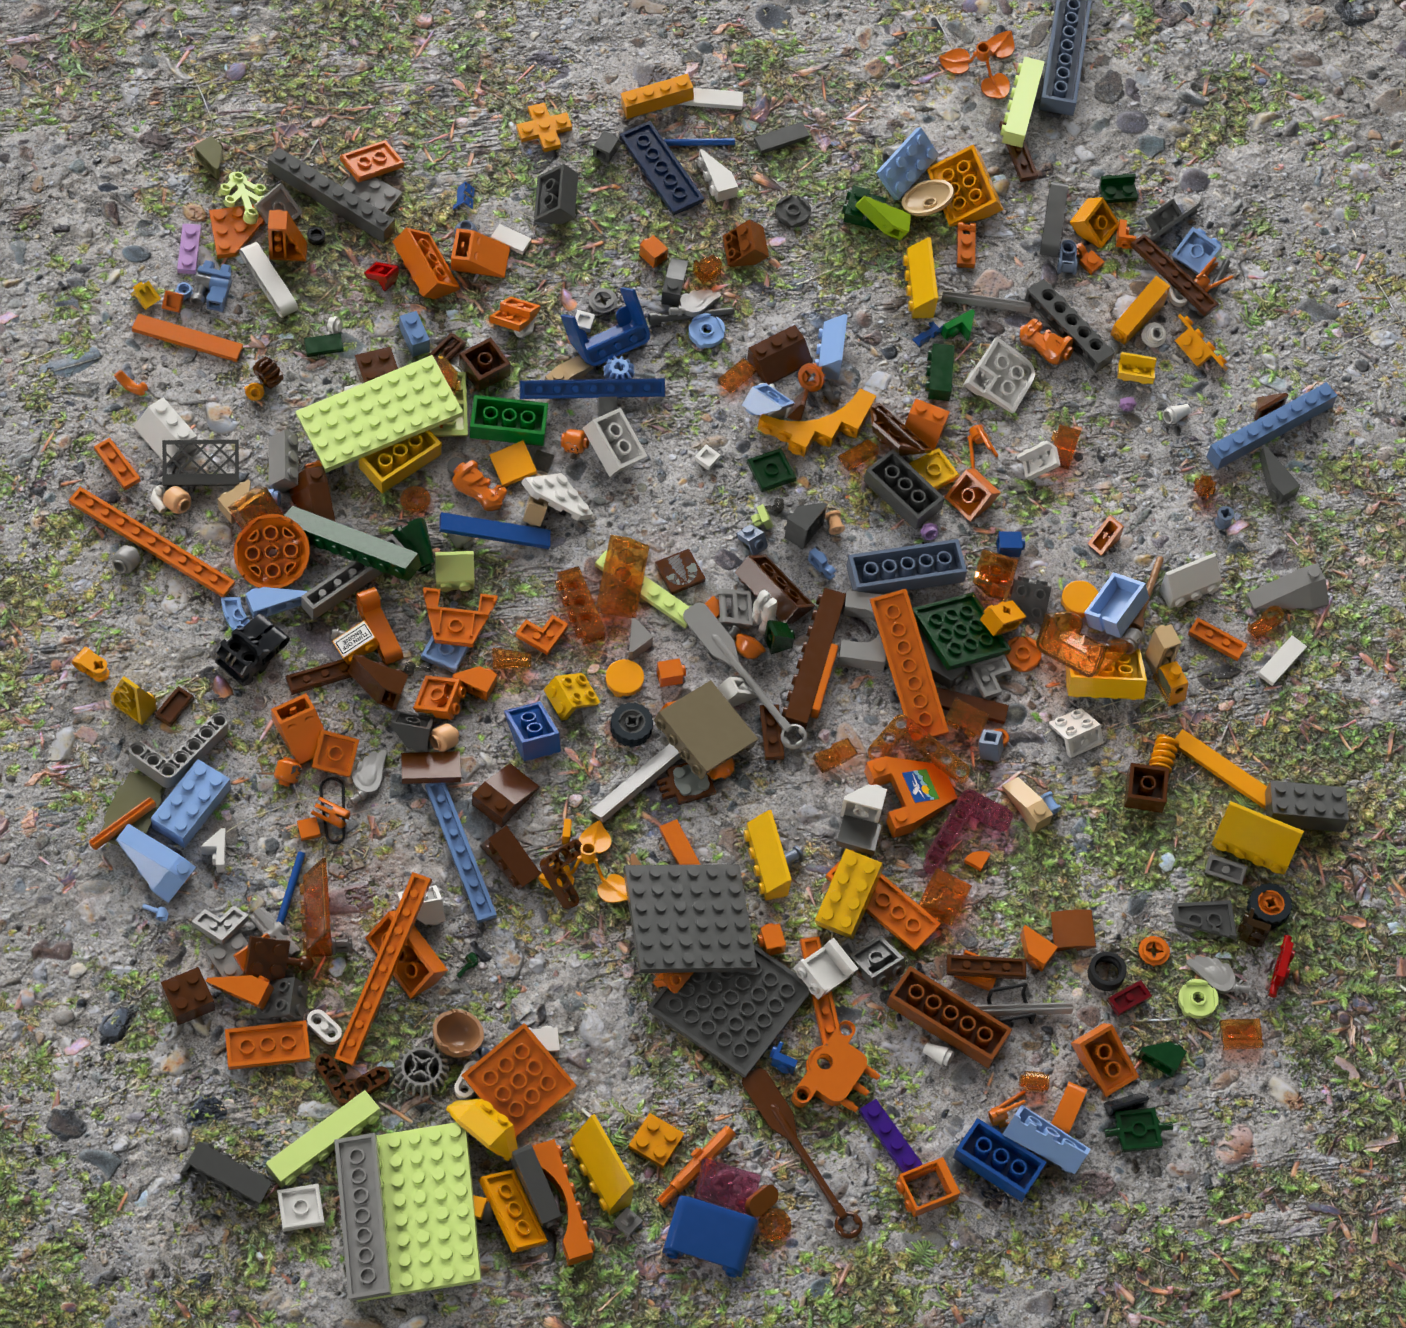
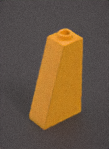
(1141, 310)

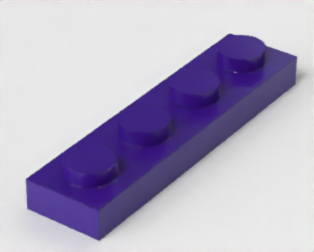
(889, 1136)

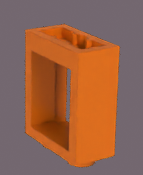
(945, 1177)

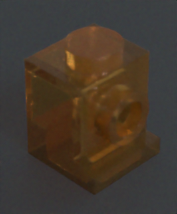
(707, 268)

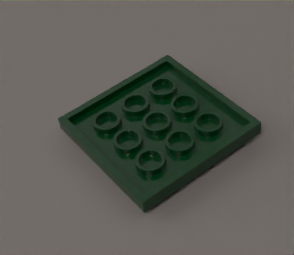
(957, 631)

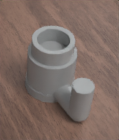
(1131, 635)

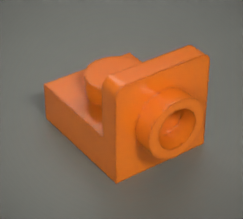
(1123, 238)

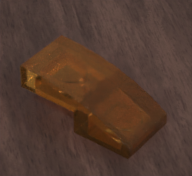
(834, 756)

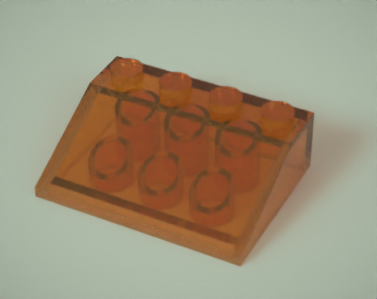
(316, 911)

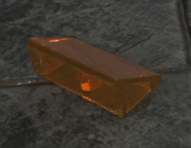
(858, 454)

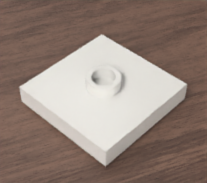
(300, 1207)

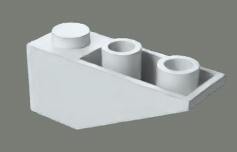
(720, 179)

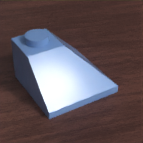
(765, 399)

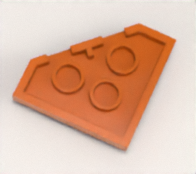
(231, 230)

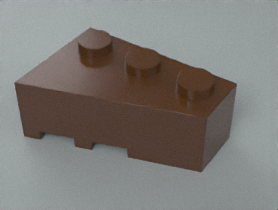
(510, 858)

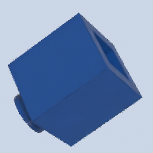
(1010, 543)

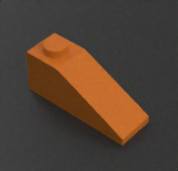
(246, 988)

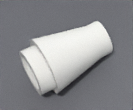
(1175, 413)
(940, 1054)

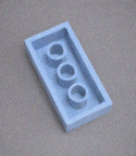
(191, 803)

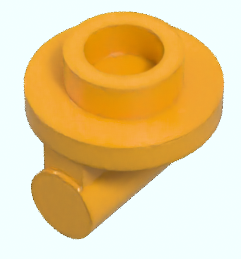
(254, 391)

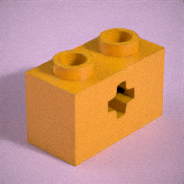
(1002, 617)

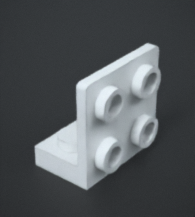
(1079, 731)

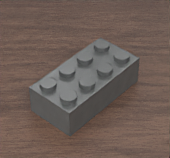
(904, 489)
(1307, 805)

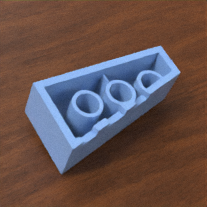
(1046, 1140)

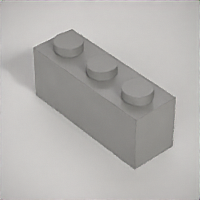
(283, 461)

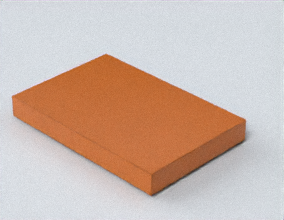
(372, 161)

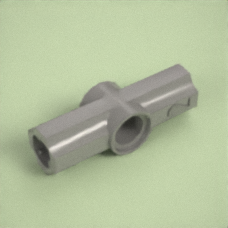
(276, 930)

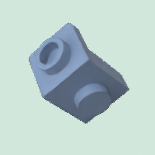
(753, 538)

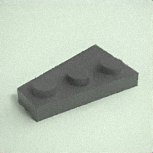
(1207, 916)

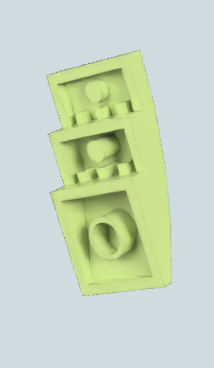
(458, 426)

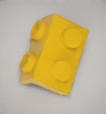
(1136, 368)

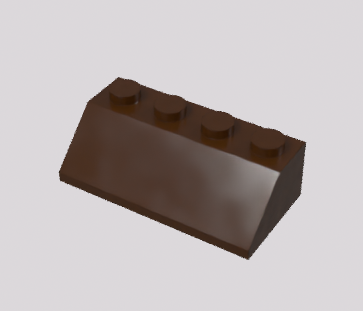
(762, 574)

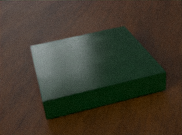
(771, 470)

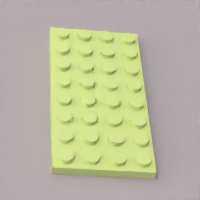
(379, 413)

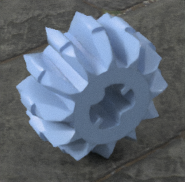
(618, 369)

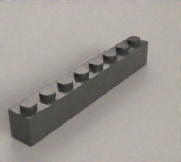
(331, 195)

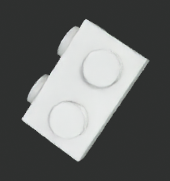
(1039, 459)

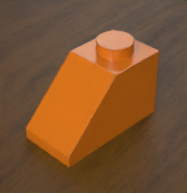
(478, 681)
(1036, 948)

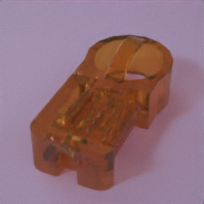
(1264, 624)

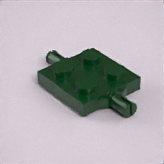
(1138, 1129)

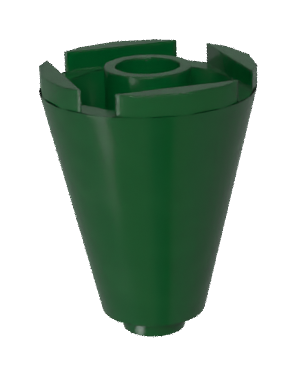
(416, 538)

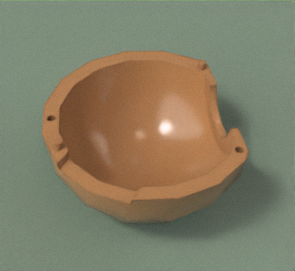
(457, 1033)

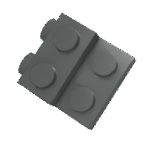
(878, 962)

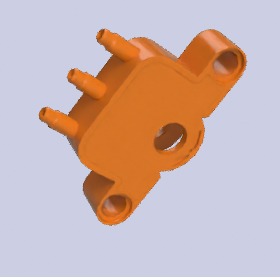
(845, 1069)

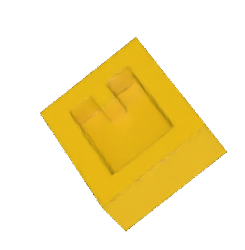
(145, 294)

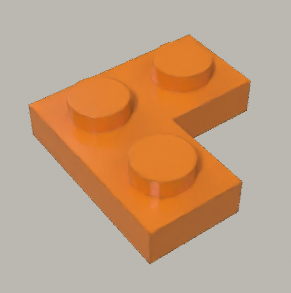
(542, 638)

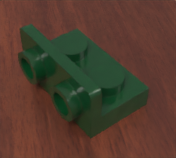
(1118, 188)

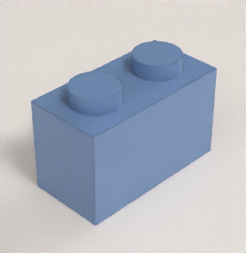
(414, 333)

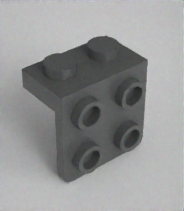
(1031, 598)
(286, 1000)

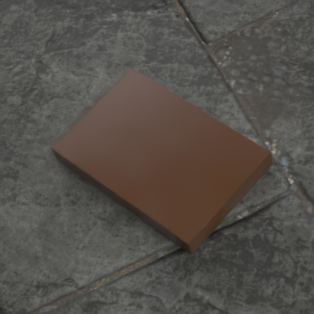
(431, 767)

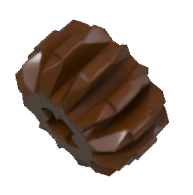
(268, 372)

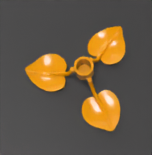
(595, 840)

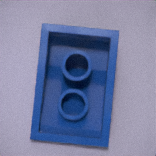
(533, 731)

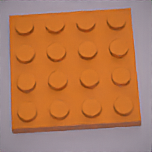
(519, 1078)

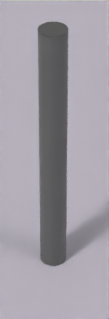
(1219, 276)

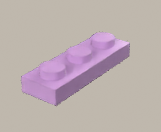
(189, 249)

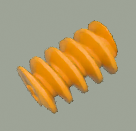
(1164, 752)

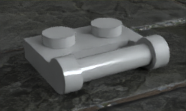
(740, 606)

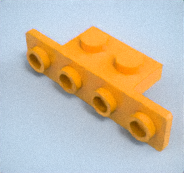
(1195, 347)

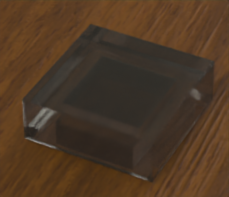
(543, 461)

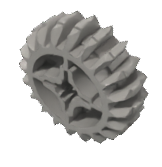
(413, 1056)

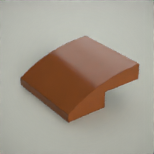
(1073, 929)

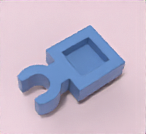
(819, 561)

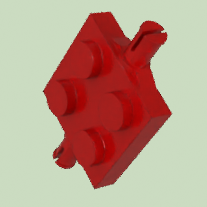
(1282, 968)

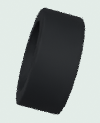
(1116, 960)

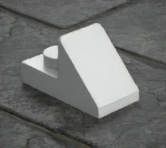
(217, 847)

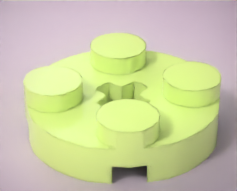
(1205, 992)

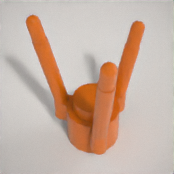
(1202, 279)
(978, 436)
(998, 1114)

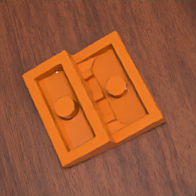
(514, 314)

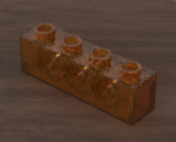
(574, 579)

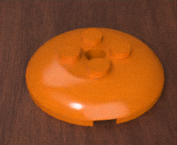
(270, 533)

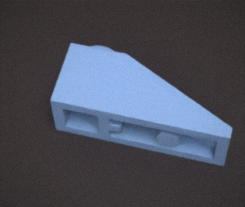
(272, 600)

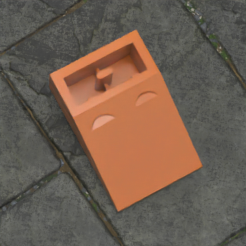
(479, 254)
(298, 727)

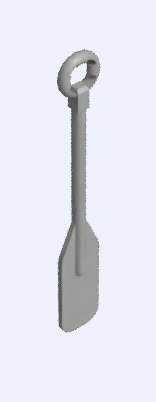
(723, 647)

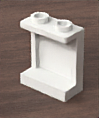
(825, 969)

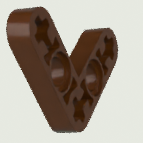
(556, 871)
(351, 1087)

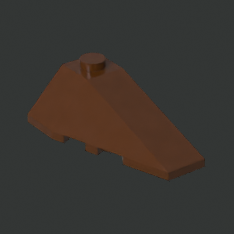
(313, 493)

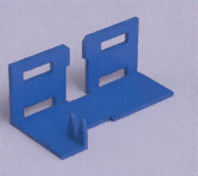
(460, 195)
(925, 336)

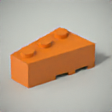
(285, 238)

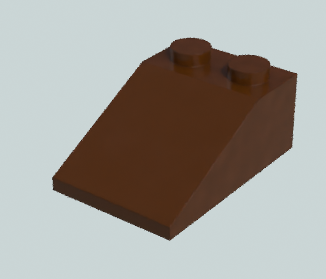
(504, 794)

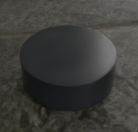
(316, 236)

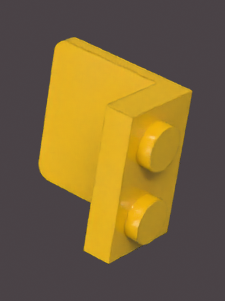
(570, 693)

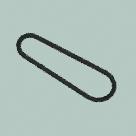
(343, 805)

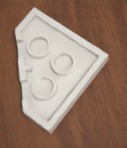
(558, 493)

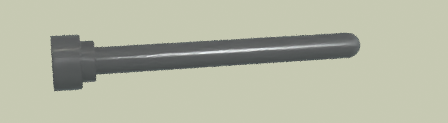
(655, 318)

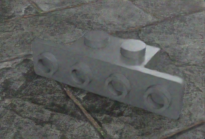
(1166, 217)

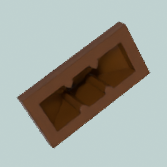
(1269, 403)

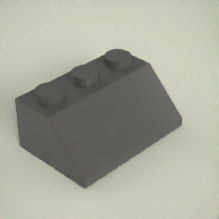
(556, 195)

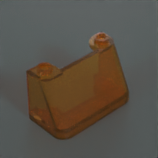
(1063, 641)

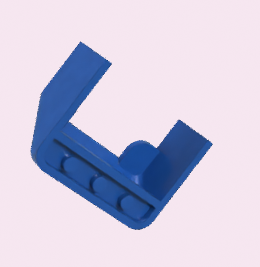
(628, 334)

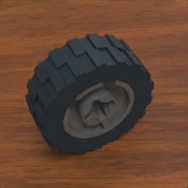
(629, 734)

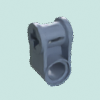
(1067, 260)

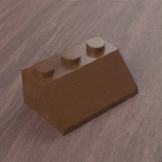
(779, 355)

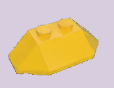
(485, 1125)

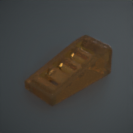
(509, 659)

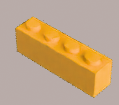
(657, 96)

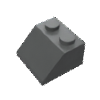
(804, 523)

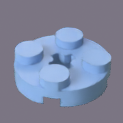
(702, 339)

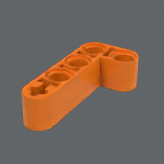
(370, 610)

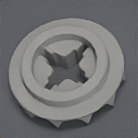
(605, 294)

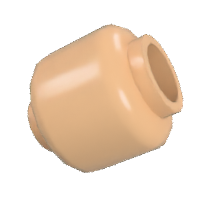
(177, 500)
(444, 737)

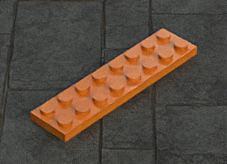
(908, 662)

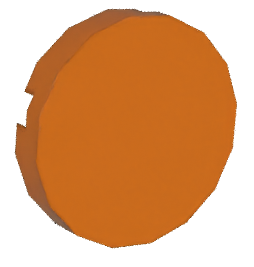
(1023, 654)

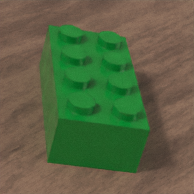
(508, 420)

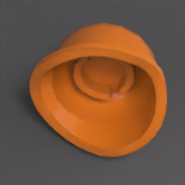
(748, 646)

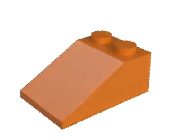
(1105, 1058)

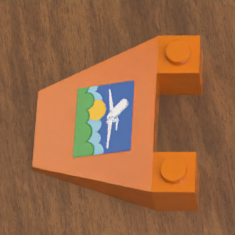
(919, 787)

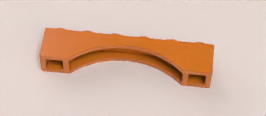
(575, 1242)

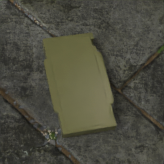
(128, 796)

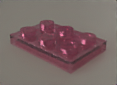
(725, 1185)

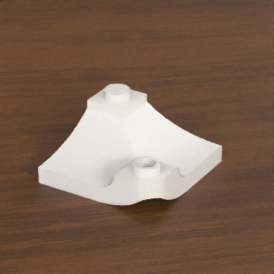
(1001, 376)

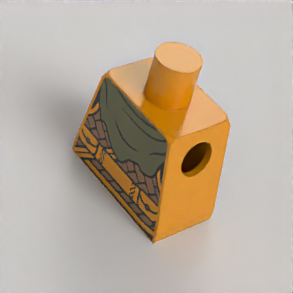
(1169, 680)

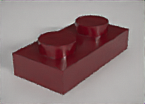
(1129, 998)

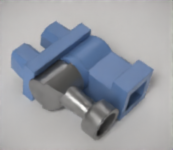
(215, 281)

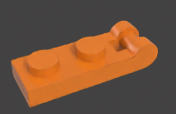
(966, 245)

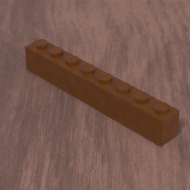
(815, 656)

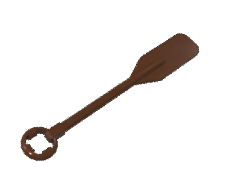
(781, 1120)

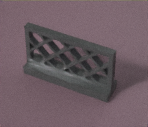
(196, 479)

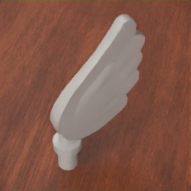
(695, 302)
(368, 775)
(1216, 974)

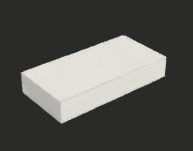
(507, 236)

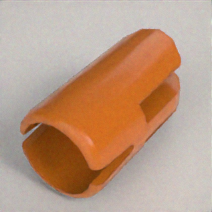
(334, 814)

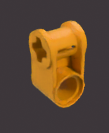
(91, 664)

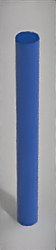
(700, 142)
(290, 887)

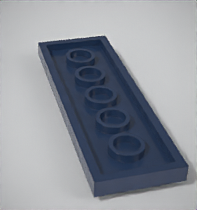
(661, 168)

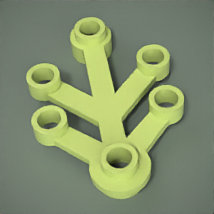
(239, 181)

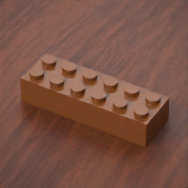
(949, 1017)

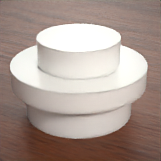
(334, 325)

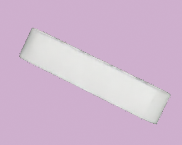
(268, 279)

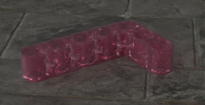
(957, 825)

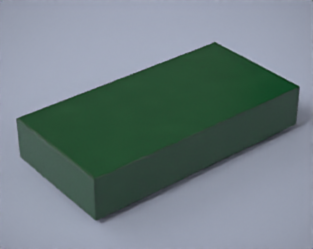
(323, 344)

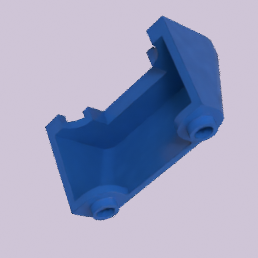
(710, 1234)

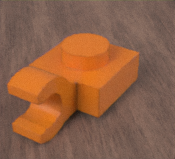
(1089, 261)

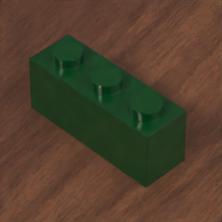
(940, 372)

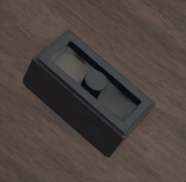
(1126, 1103)

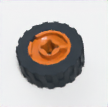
(1275, 896)

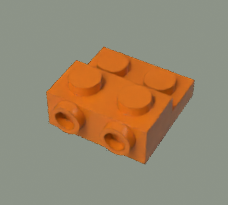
(440, 697)

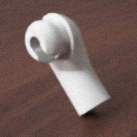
(526, 331)
(157, 498)

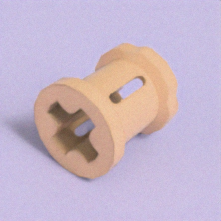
(834, 522)

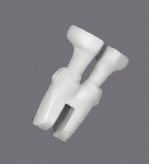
(763, 610)

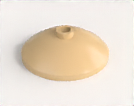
(928, 197)

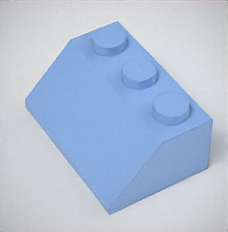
(831, 346)

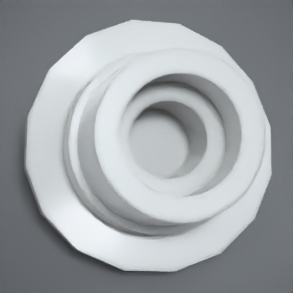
(1153, 335)

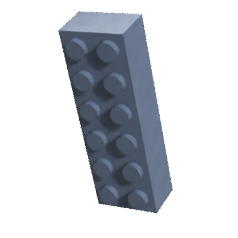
(907, 567)

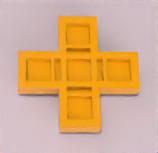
(544, 127)

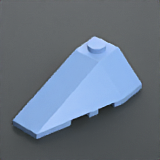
(158, 864)

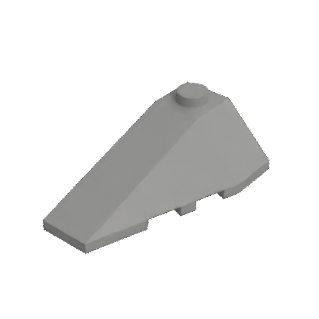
(1298, 590)

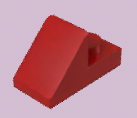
(383, 273)

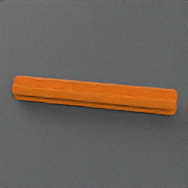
(119, 825)

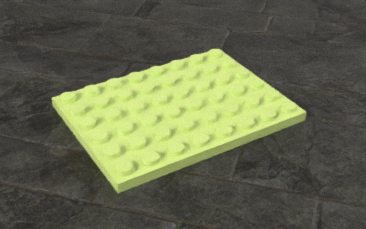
(428, 1209)

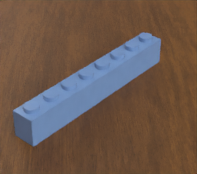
(1271, 426)

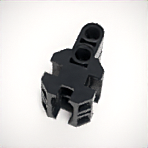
(252, 647)

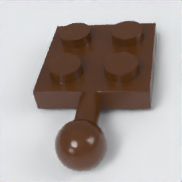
(270, 957)

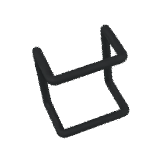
(1031, 1016)

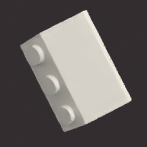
(164, 423)
(614, 442)
(1191, 581)

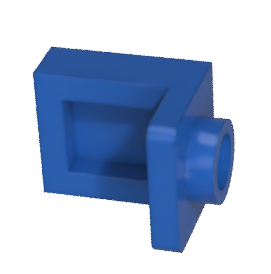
(782, 1062)

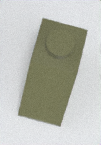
(210, 155)

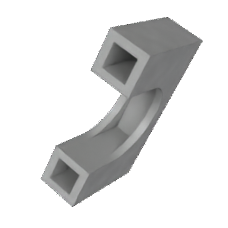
(861, 654)

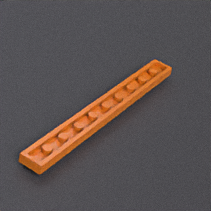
(152, 542)
(383, 969)

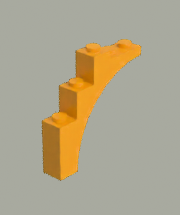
(822, 430)

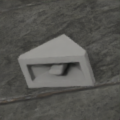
(639, 639)

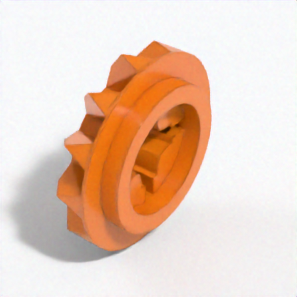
(804, 376)
(1160, 946)

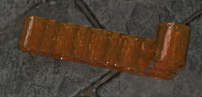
(919, 745)

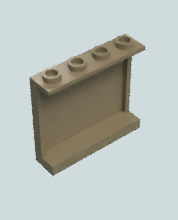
(705, 729)

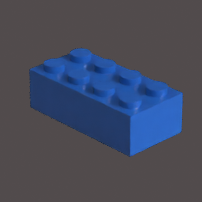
(999, 1160)

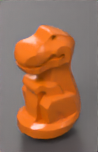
(1048, 345)
(474, 484)

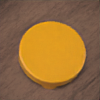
(1078, 597)
(624, 678)

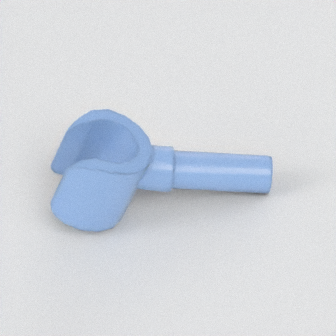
(162, 914)

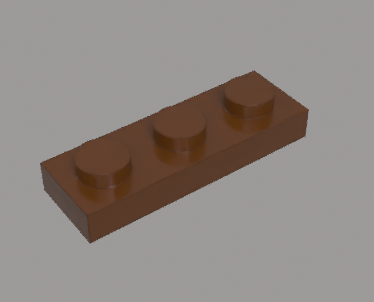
(771, 735)

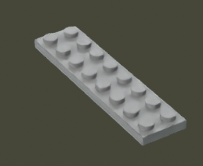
(362, 1217)

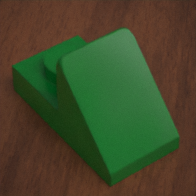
(959, 324)

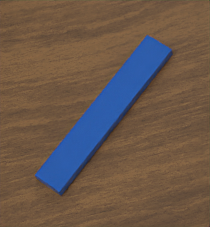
(495, 530)

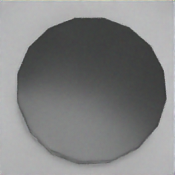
(793, 211)

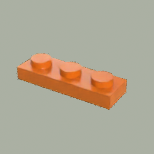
(117, 463)
(1217, 639)

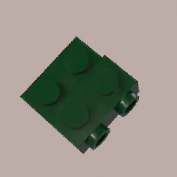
(852, 213)

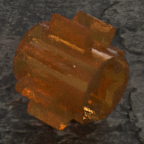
(1204, 486)

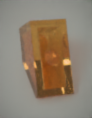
(449, 373)

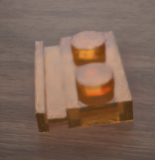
(1241, 1033)

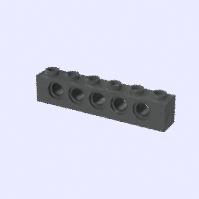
(1048, 310)

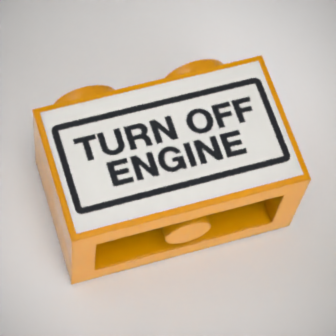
(356, 641)

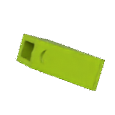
(887, 218)

